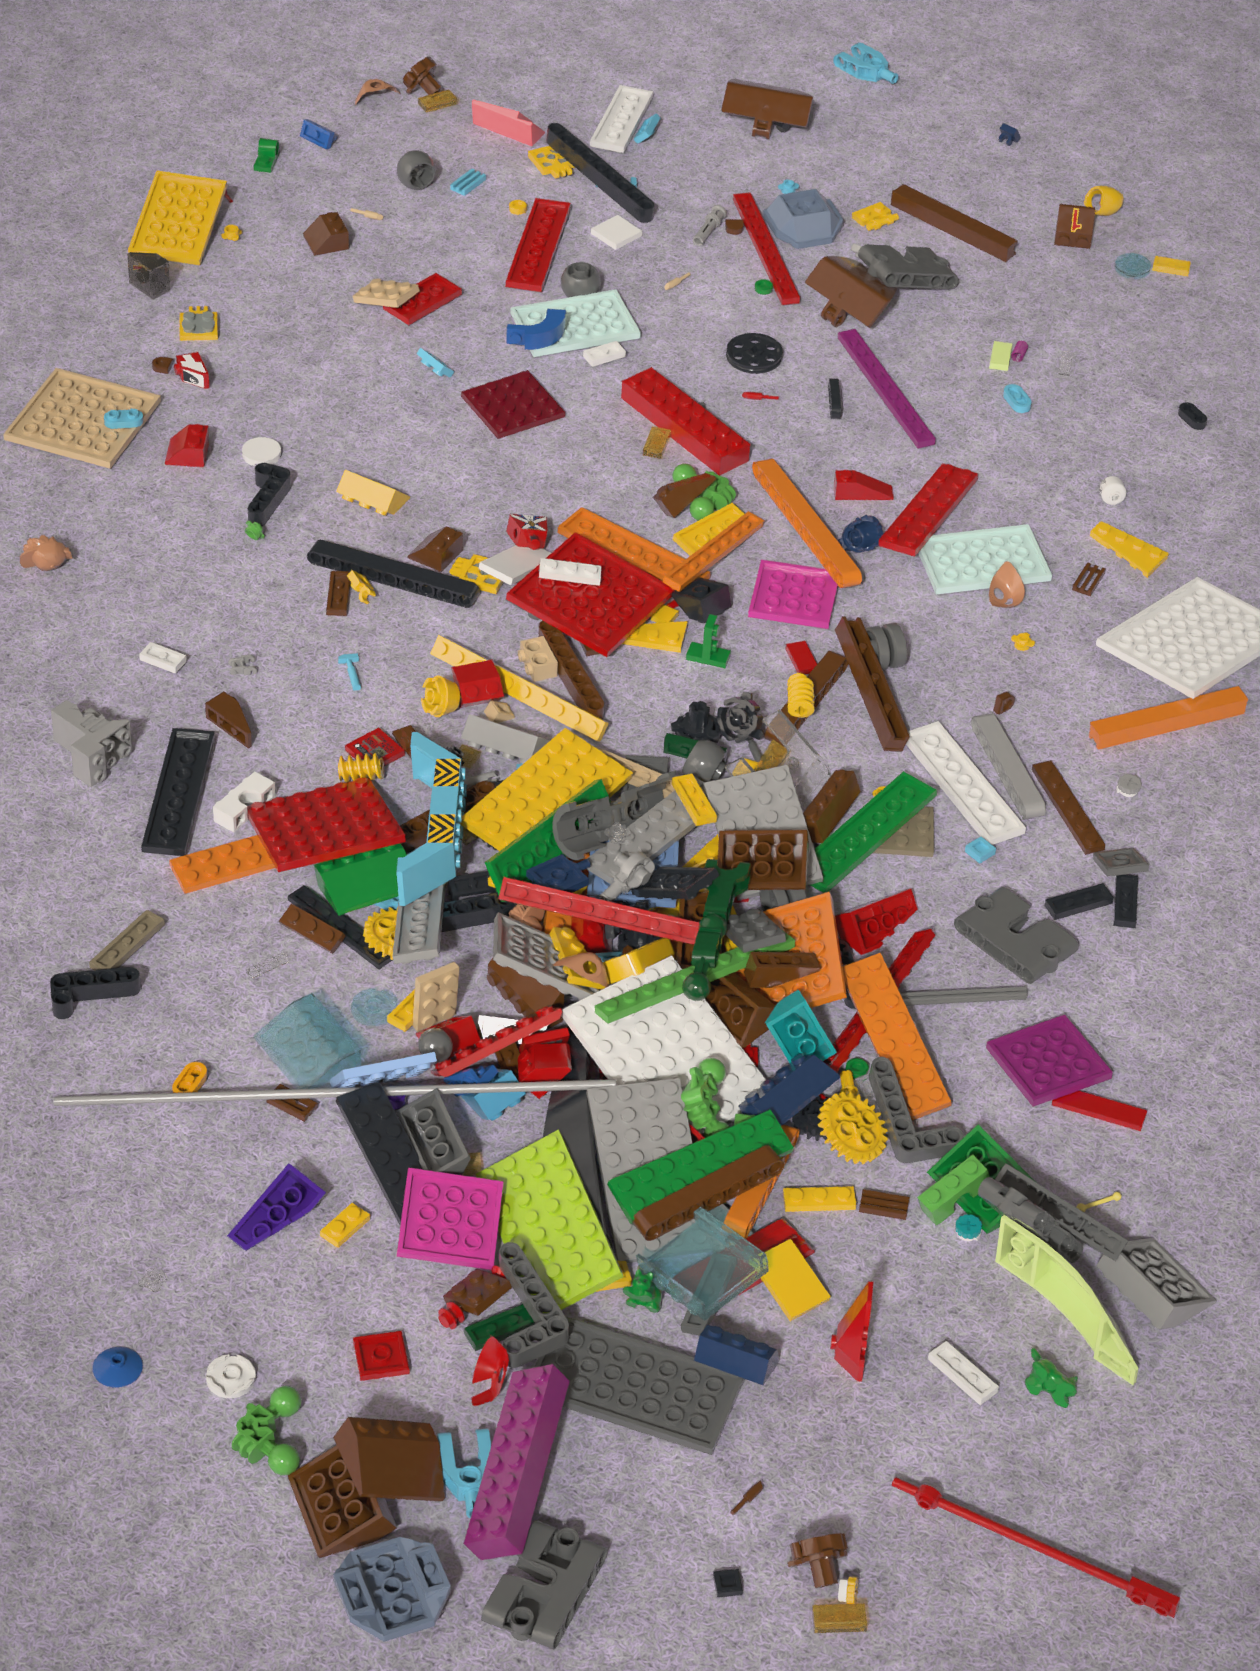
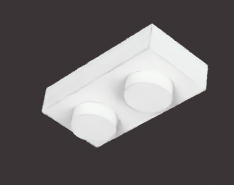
(604, 353)
(162, 657)

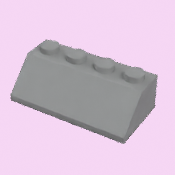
(501, 738)

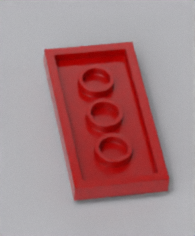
(432, 294)

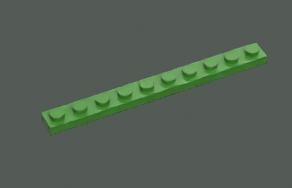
(671, 985)

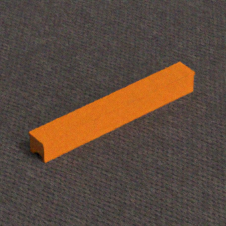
(1168, 717)

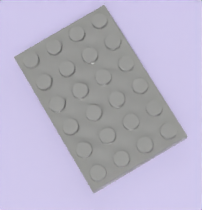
(760, 802)
(532, 955)

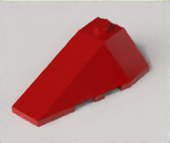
(870, 923)

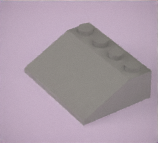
(1156, 1283)

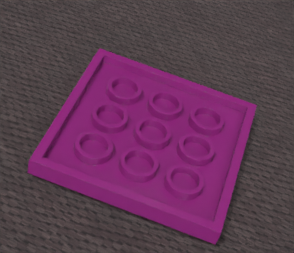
(1049, 1060)

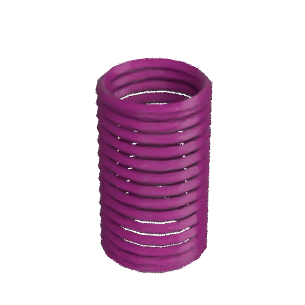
(1019, 351)

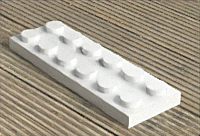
(621, 119)

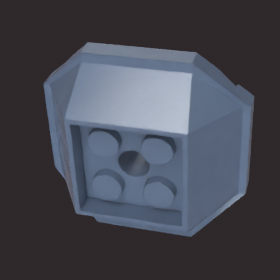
(803, 219)
(397, 1566)

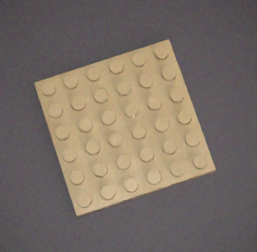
(69, 417)

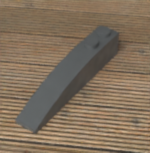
(1069, 1217)

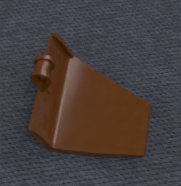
(766, 105)
(849, 290)

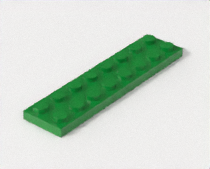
(870, 828)
(536, 843)
(687, 1165)

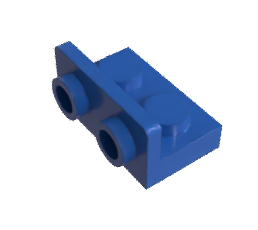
(470, 1076)

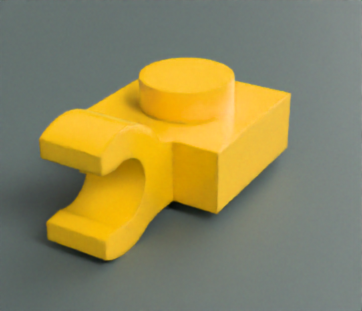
(362, 585)

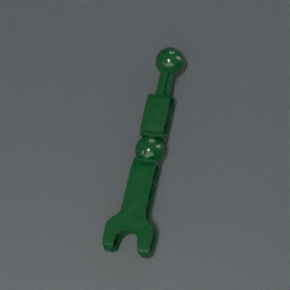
(714, 926)

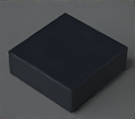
(727, 1583)

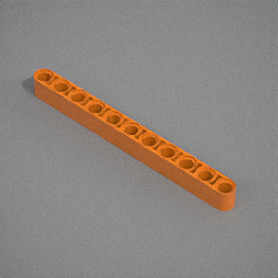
(807, 523)

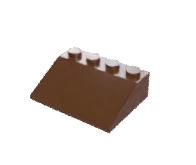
(776, 857)
(392, 1458)
(333, 1508)

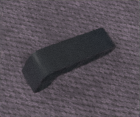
(274, 485)
(473, 911)
(91, 986)

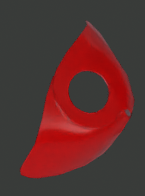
(491, 1360)

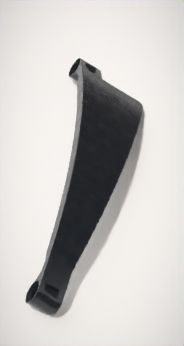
(571, 1115)

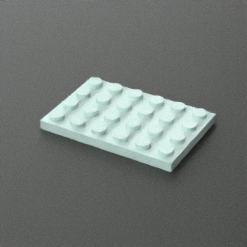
(589, 321)
(973, 557)

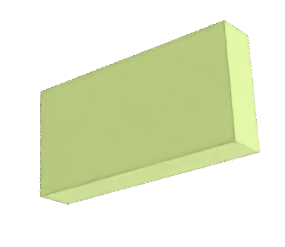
(1000, 355)

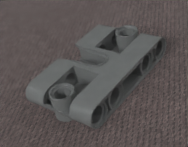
(916, 269)
(994, 927)
(1031, 1217)
(548, 1607)

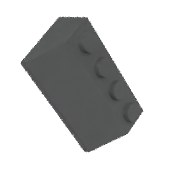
(434, 1134)

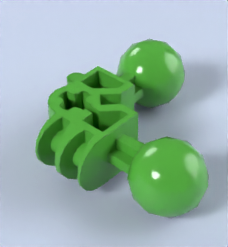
(713, 497)
(699, 1094)
(257, 1430)

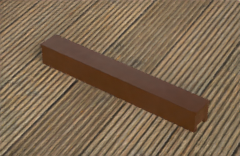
(954, 222)
(872, 684)

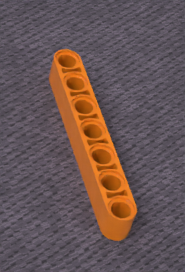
(750, 1203)

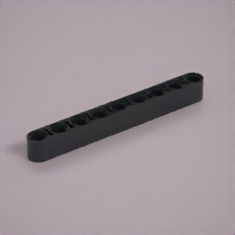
(600, 173)
(394, 573)

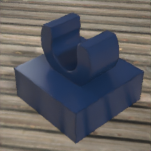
(1010, 133)

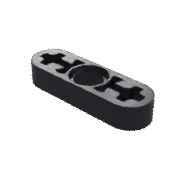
(834, 398)

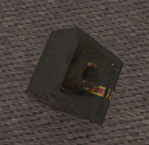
(149, 273)

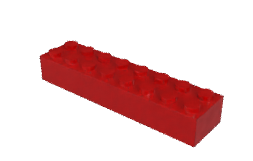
(689, 422)

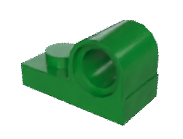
(267, 155)

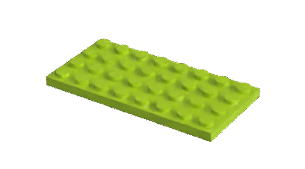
(553, 1220)

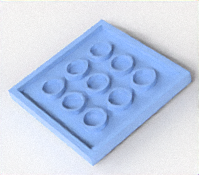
(388, 1071)

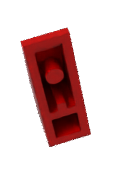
(858, 486)

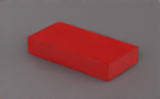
(801, 657)

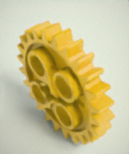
(380, 931)
(852, 1127)

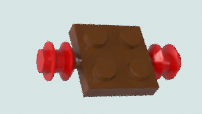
(473, 1295)

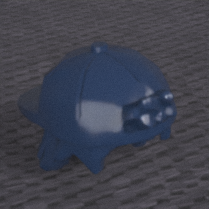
(861, 534)

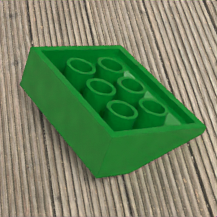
(360, 878)
(992, 1157)

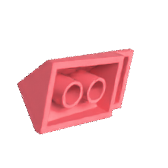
(506, 122)

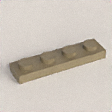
(128, 941)

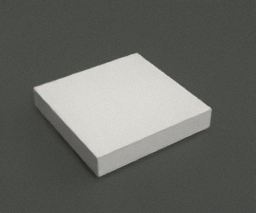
(616, 232)

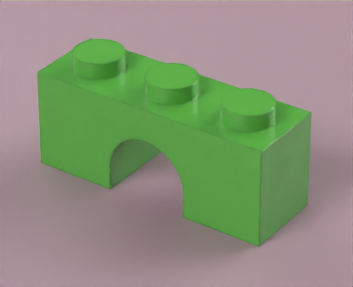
(940, 1198)

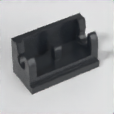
(469, 885)

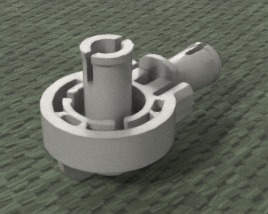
(633, 873)

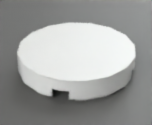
(261, 451)
(230, 1376)

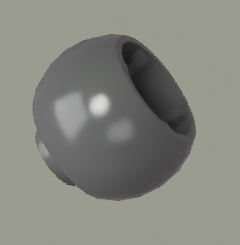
(416, 169)
(580, 279)
(705, 761)

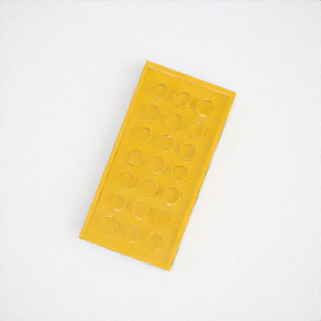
(542, 786)

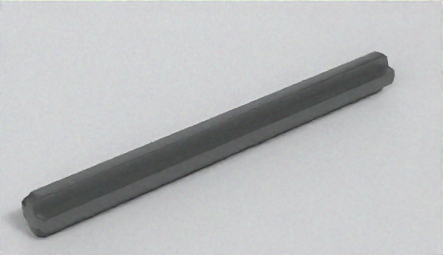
(964, 995)

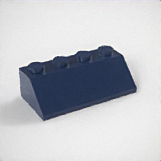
(790, 1088)

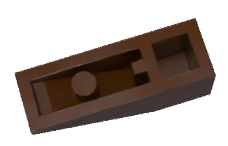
(679, 494)
(228, 715)
(777, 968)

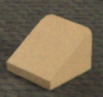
(498, 712)

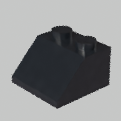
(703, 598)

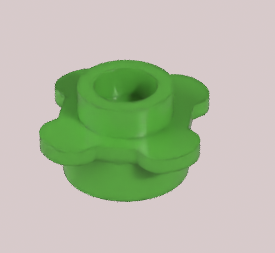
(254, 530)

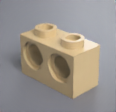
(538, 659)

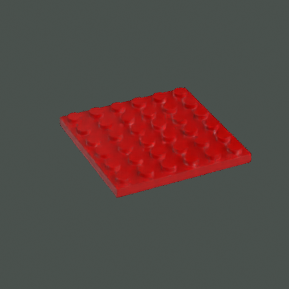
(592, 613)
(324, 824)

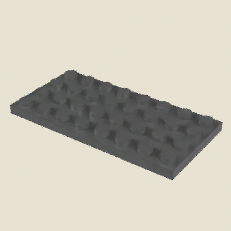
(644, 1386)

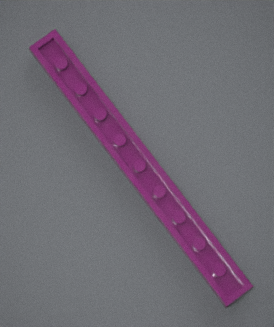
(886, 388)

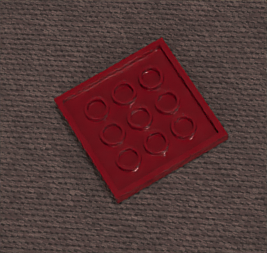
(512, 404)

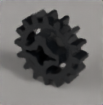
(807, 1119)

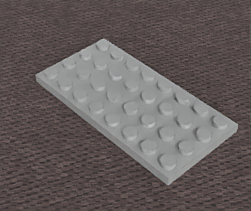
(632, 1129)

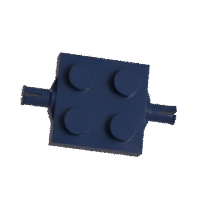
(560, 874)

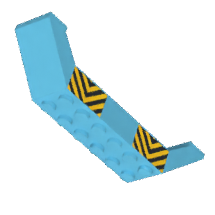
(439, 857)

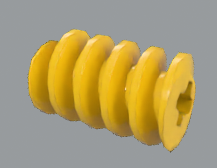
(800, 695)
(360, 768)

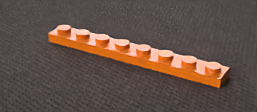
(713, 551)

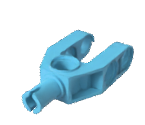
(866, 68)
(464, 1481)

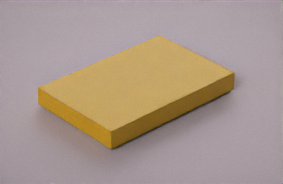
(793, 1281)

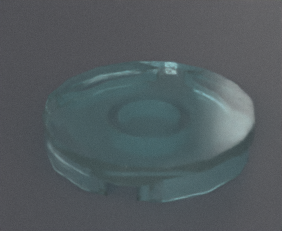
(1132, 265)
(371, 1013)

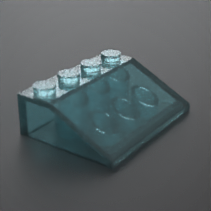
(308, 1044)

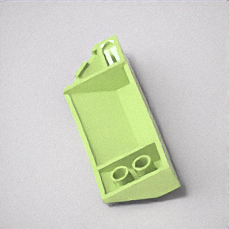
(1067, 1290)

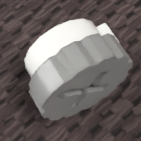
(1128, 785)

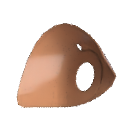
(374, 85)
(1009, 583)
(576, 963)

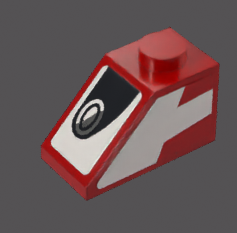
(192, 370)

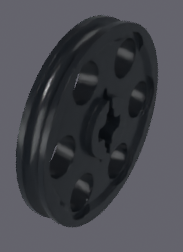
(754, 353)

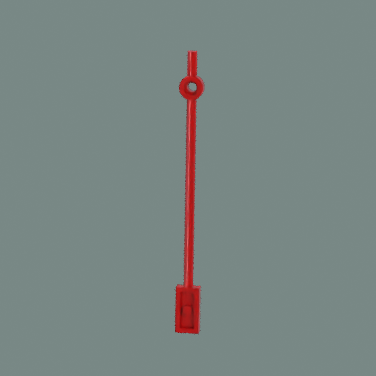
(1137, 1590)

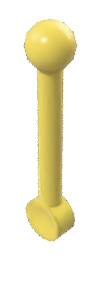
(1116, 1196)

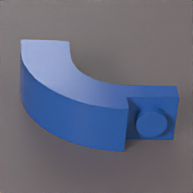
(540, 334)

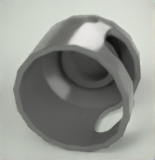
(436, 1041)

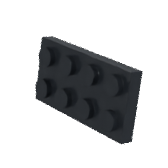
(676, 883)

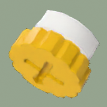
(848, 1590)

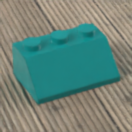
(798, 1029)

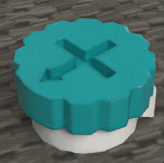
(968, 1227)

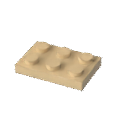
(385, 293)
(435, 996)

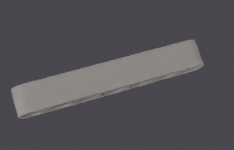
(1008, 765)

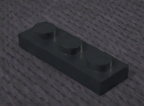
(1078, 901)
(1125, 901)

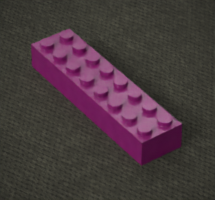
(516, 1463)

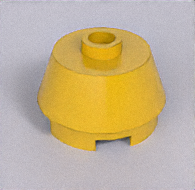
(441, 696)

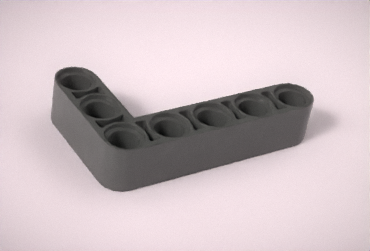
(901, 1119)
(535, 1304)

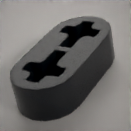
(1192, 416)

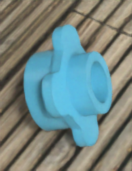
(788, 186)

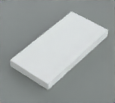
(513, 563)

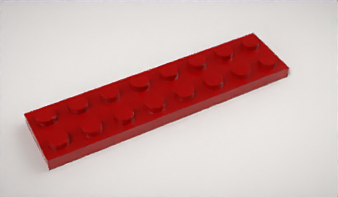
(538, 245)
(928, 509)

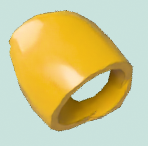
(1110, 200)

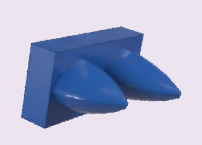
(317, 134)

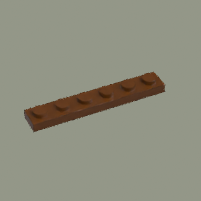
(1068, 807)

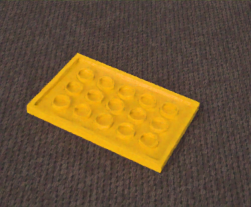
(178, 217)

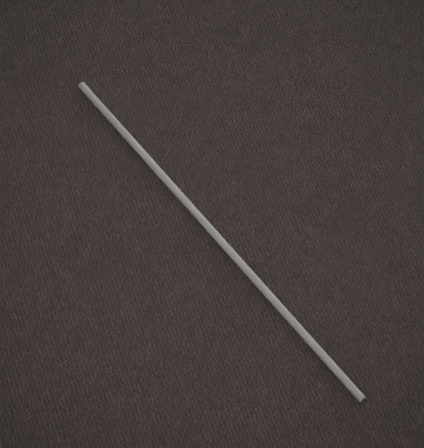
(328, 1092)

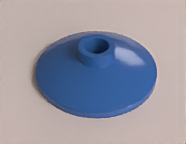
(117, 1374)

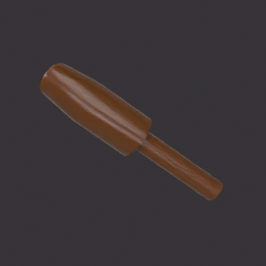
(748, 1496)

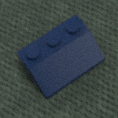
(736, 1354)

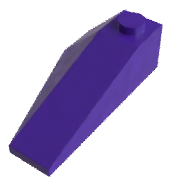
(281, 1204)

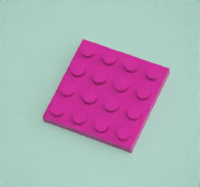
(793, 594)
(450, 1219)

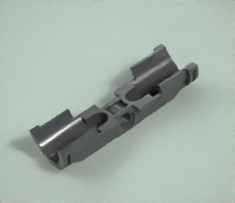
(604, 814)

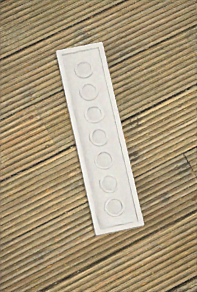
(964, 784)

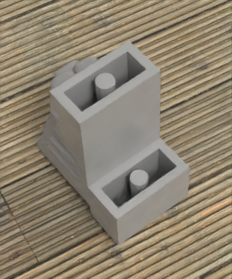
(91, 739)

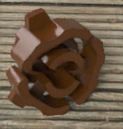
(422, 76)
(820, 1554)

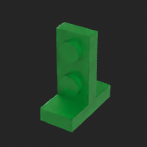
(708, 652)

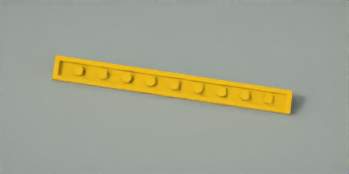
(526, 691)

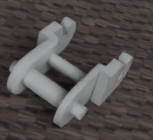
(238, 665)

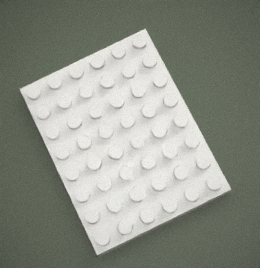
(1189, 637)
(663, 1041)

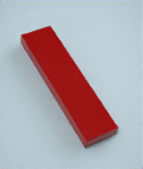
(1103, 1109)

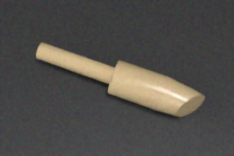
(369, 214)
(676, 281)

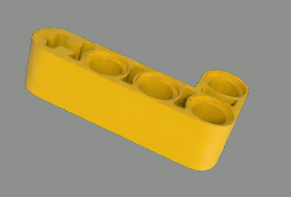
(637, 960)

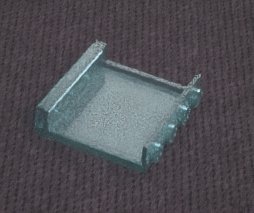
(705, 1265)

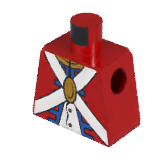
(527, 530)

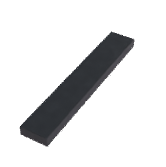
(319, 908)

